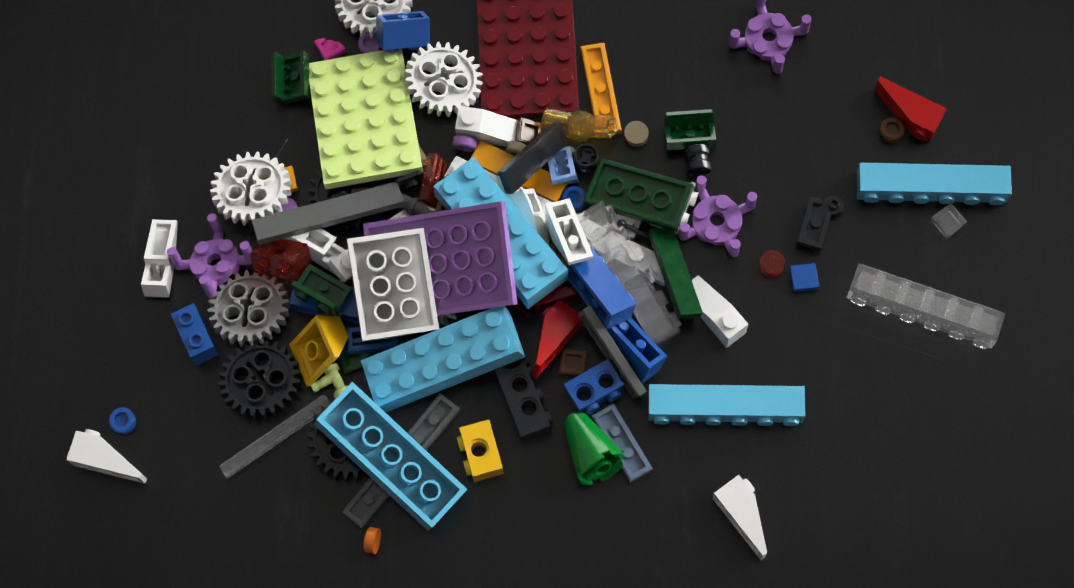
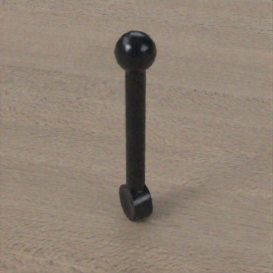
(622, 222)

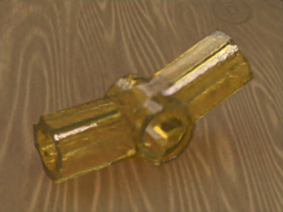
(580, 124)

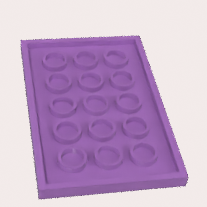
(465, 254)

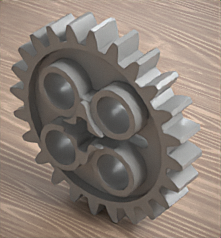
(270, 310)

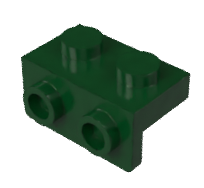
(290, 77)
(689, 128)
(322, 290)

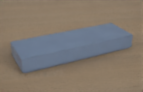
(615, 428)

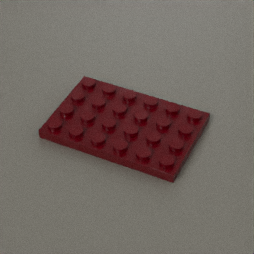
(527, 57)

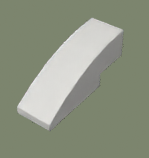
(158, 266)

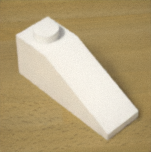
(485, 126)
(567, 232)
(719, 313)
(95, 454)
(740, 507)

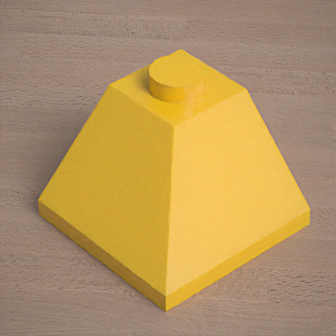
(318, 346)

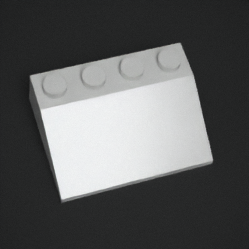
(392, 284)

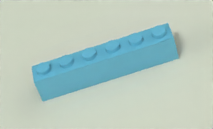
(934, 183)
(726, 404)

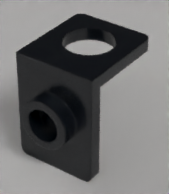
(409, 182)

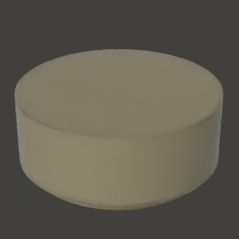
(636, 133)
(515, 147)

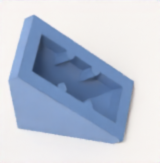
(563, 168)

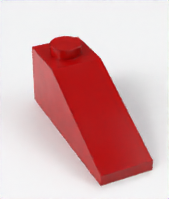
(917, 113)
(557, 329)

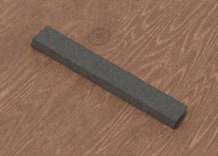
(327, 213)
(425, 433)

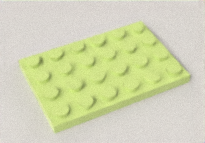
(363, 118)

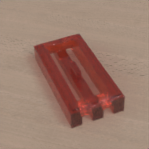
(434, 173)

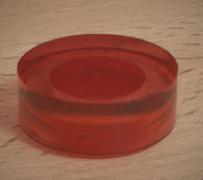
(772, 263)

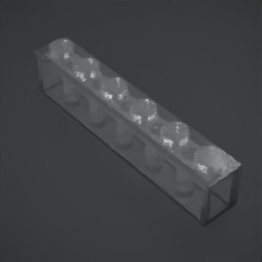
(624, 263)
(925, 306)

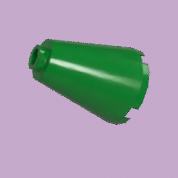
(591, 449)

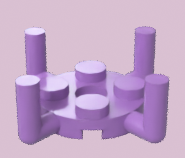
(775, 24)
(721, 206)
(206, 252)

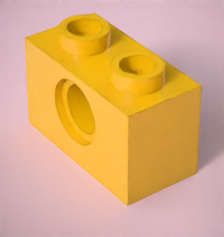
(480, 435)

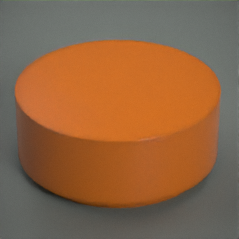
(372, 540)

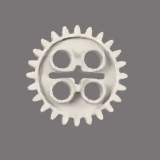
(358, 13)
(443, 79)
(229, 185)

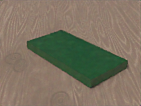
(639, 194)

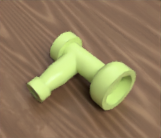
(332, 376)

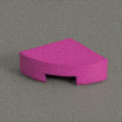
(329, 49)

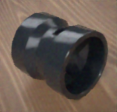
(588, 154)
(697, 160)

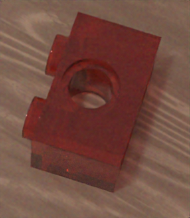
(281, 259)

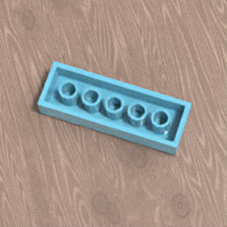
(534, 263)
(443, 358)
(390, 456)

